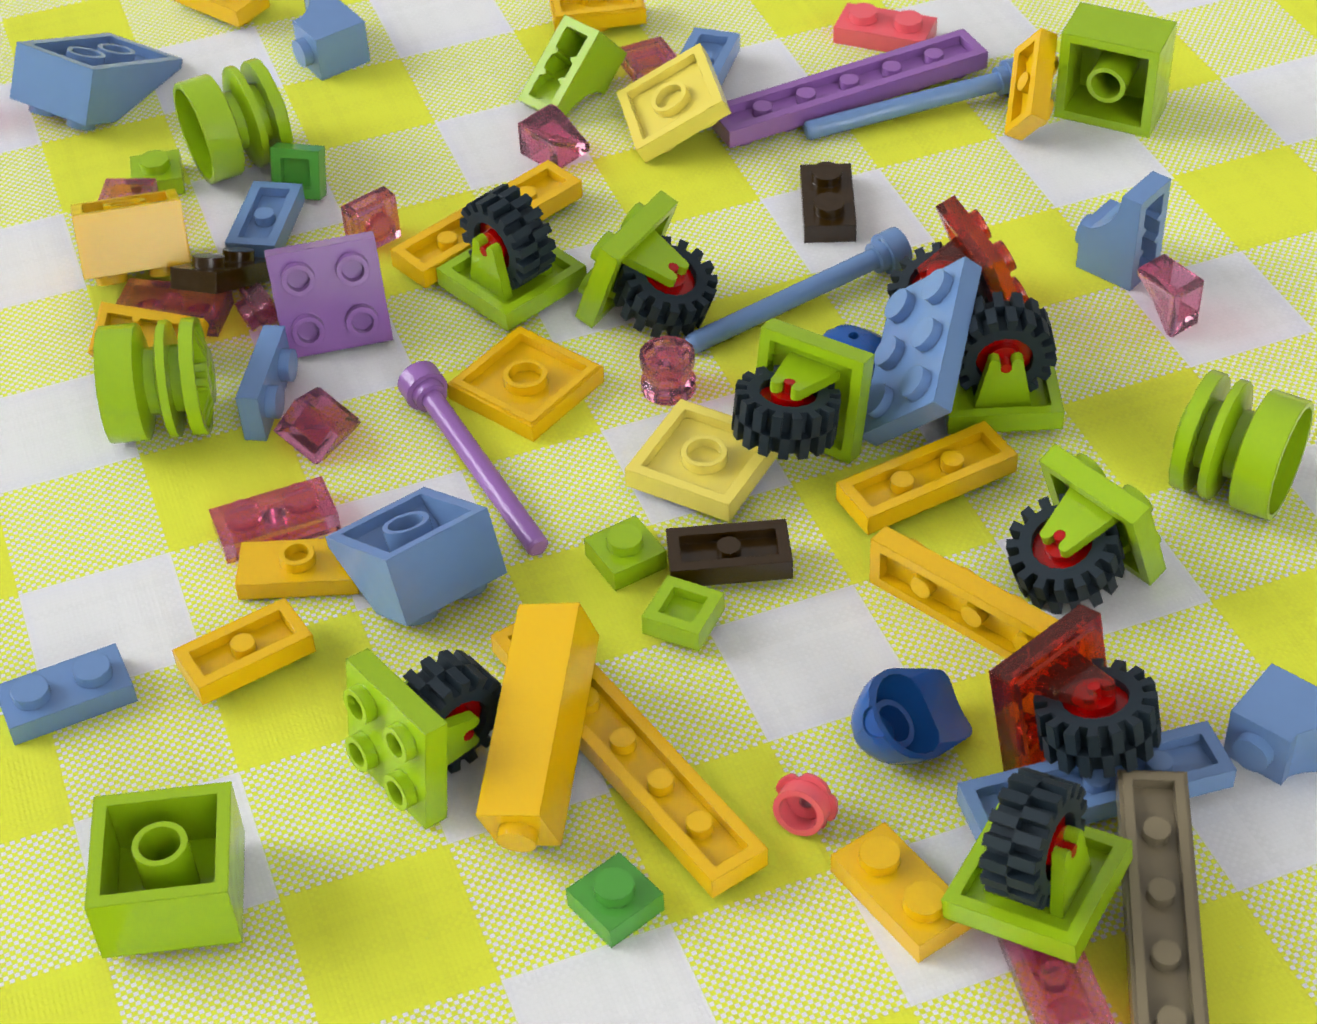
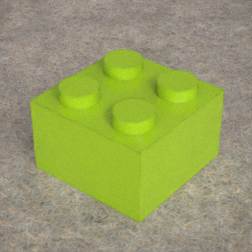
(1114, 69)
(166, 870)

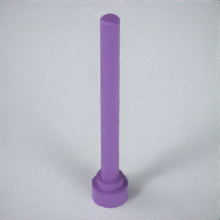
(426, 391)

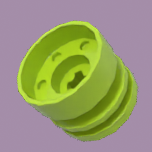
(227, 123)
(146, 381)
(1254, 449)

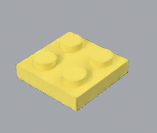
(673, 103)
(698, 462)

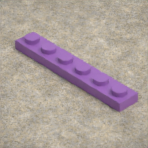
(850, 87)

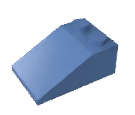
(87, 77)

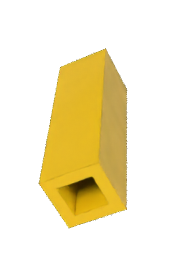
(538, 726)

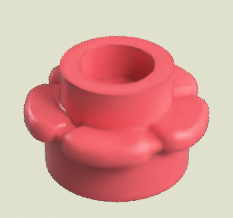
(804, 804)

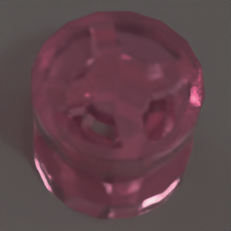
(667, 370)

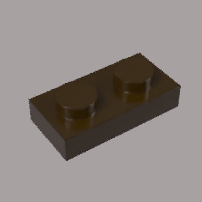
(827, 203)
(220, 272)
(730, 552)

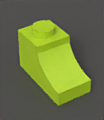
(572, 67)

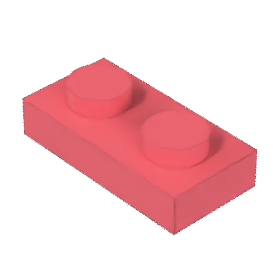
(881, 28)

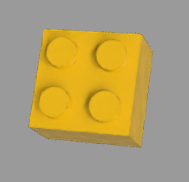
(130, 236)

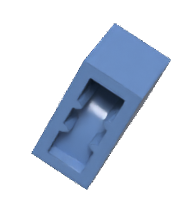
(329, 38)
(1126, 233)
(1275, 726)

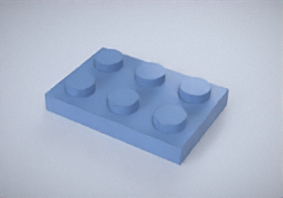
(921, 351)

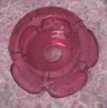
(256, 307)

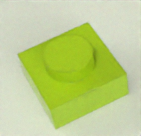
(162, 165)
(625, 552)
(683, 613)

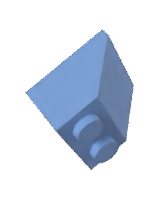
(420, 555)

